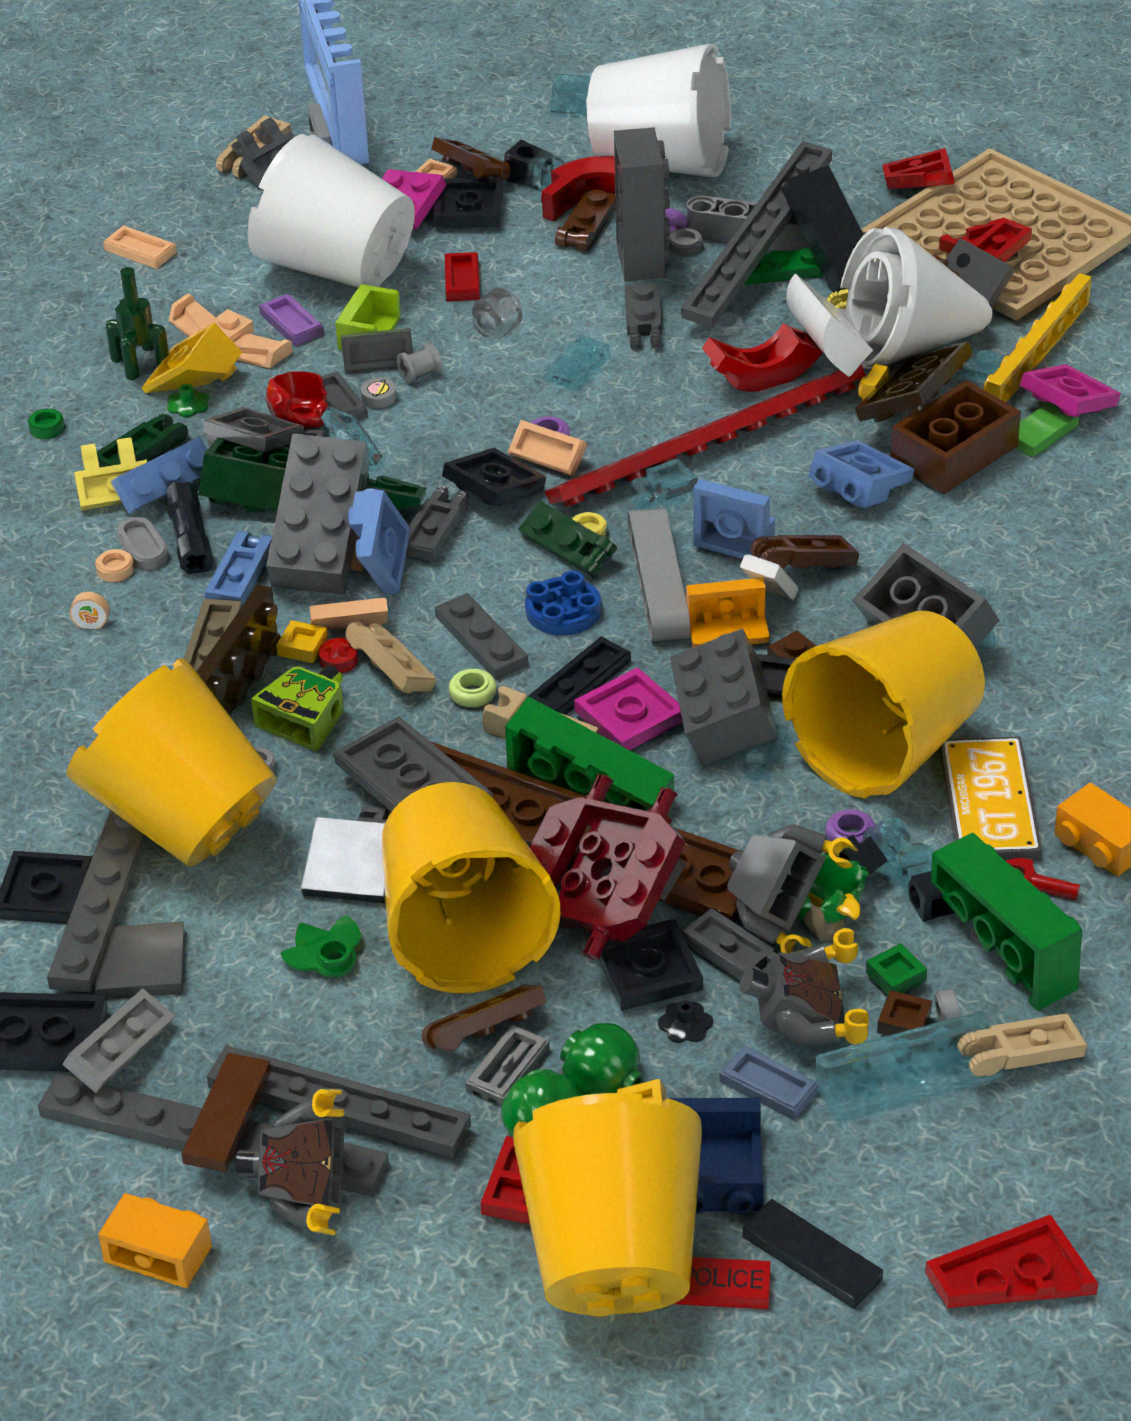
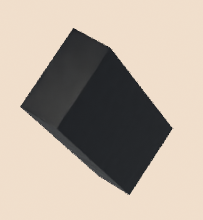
(824, 221)

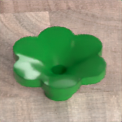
(187, 401)

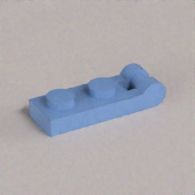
(239, 568)

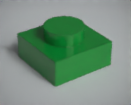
(896, 970)

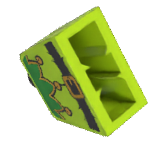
(301, 706)

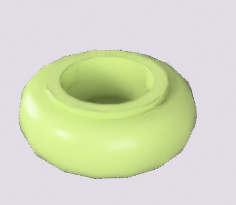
(472, 697)

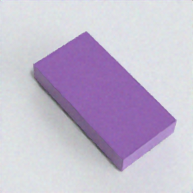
(291, 319)

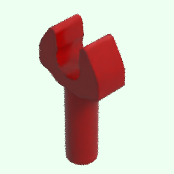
(1044, 883)

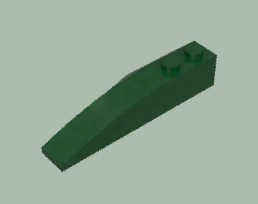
(256, 478)

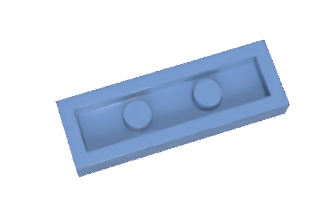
(151, 479)

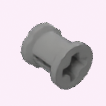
(419, 363)

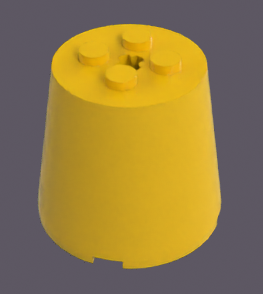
(882, 700)
(174, 765)
(463, 891)
(611, 1200)

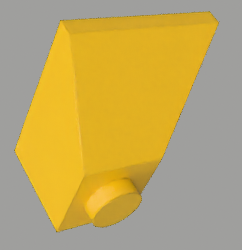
(196, 361)

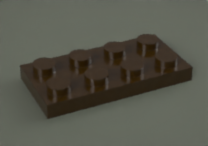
(914, 382)
(242, 650)

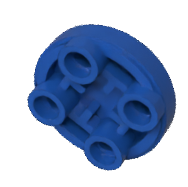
(563, 604)

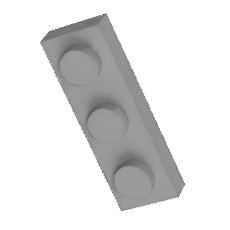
(118, 1040)

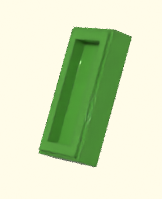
(1044, 429)

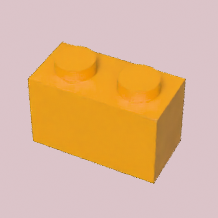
(1096, 827)
(155, 1240)

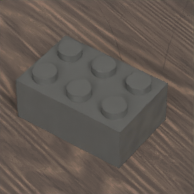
(916, 584)
(723, 697)

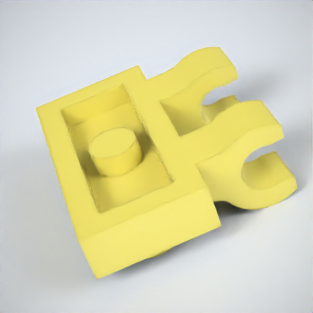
(94, 482)

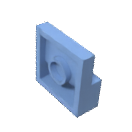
(858, 473)
(729, 518)
(381, 536)

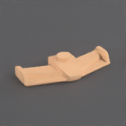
(257, 350)

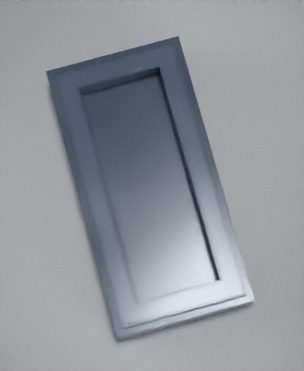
(770, 1081)

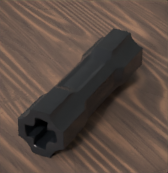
(192, 543)

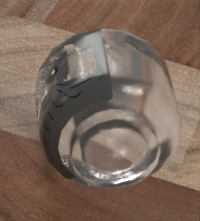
(497, 313)

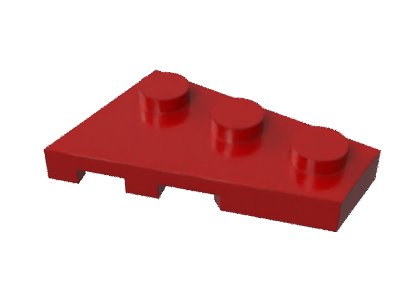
(1012, 1267)

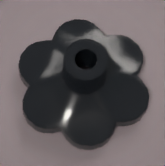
(685, 1022)

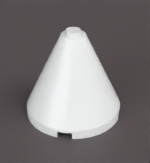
(906, 298)

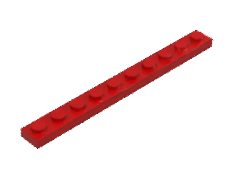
(695, 440)

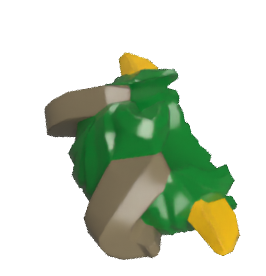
(833, 898)

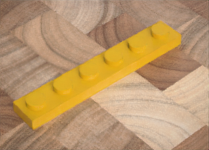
(1040, 339)

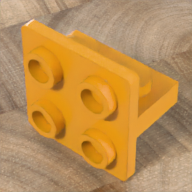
(727, 607)

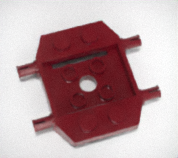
(636, 844)

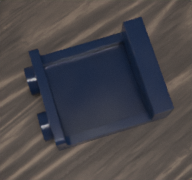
(729, 1154)

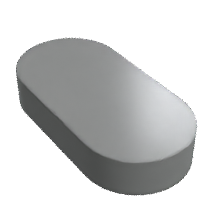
(143, 542)

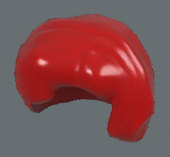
(297, 398)

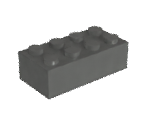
(641, 203)
(311, 529)

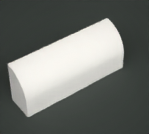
(826, 326)

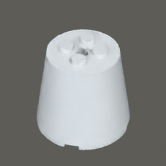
(674, 91)
(329, 216)

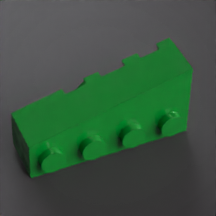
(571, 756)
(1011, 917)

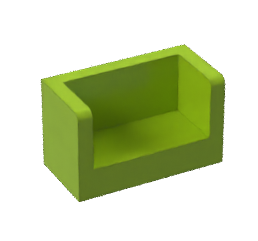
(369, 311)

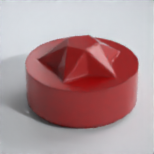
(339, 654)

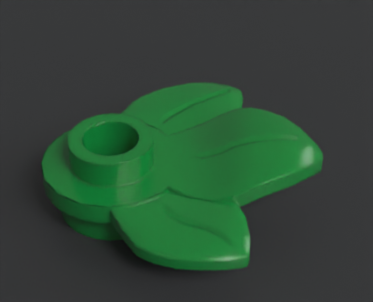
(325, 951)

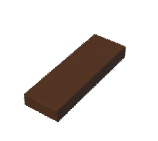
(226, 1112)

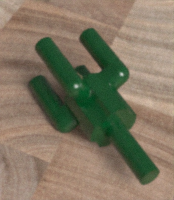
(134, 328)

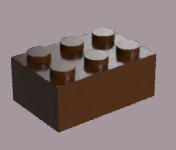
(956, 436)

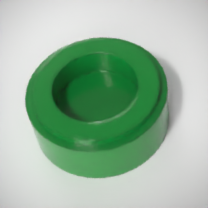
(46, 423)

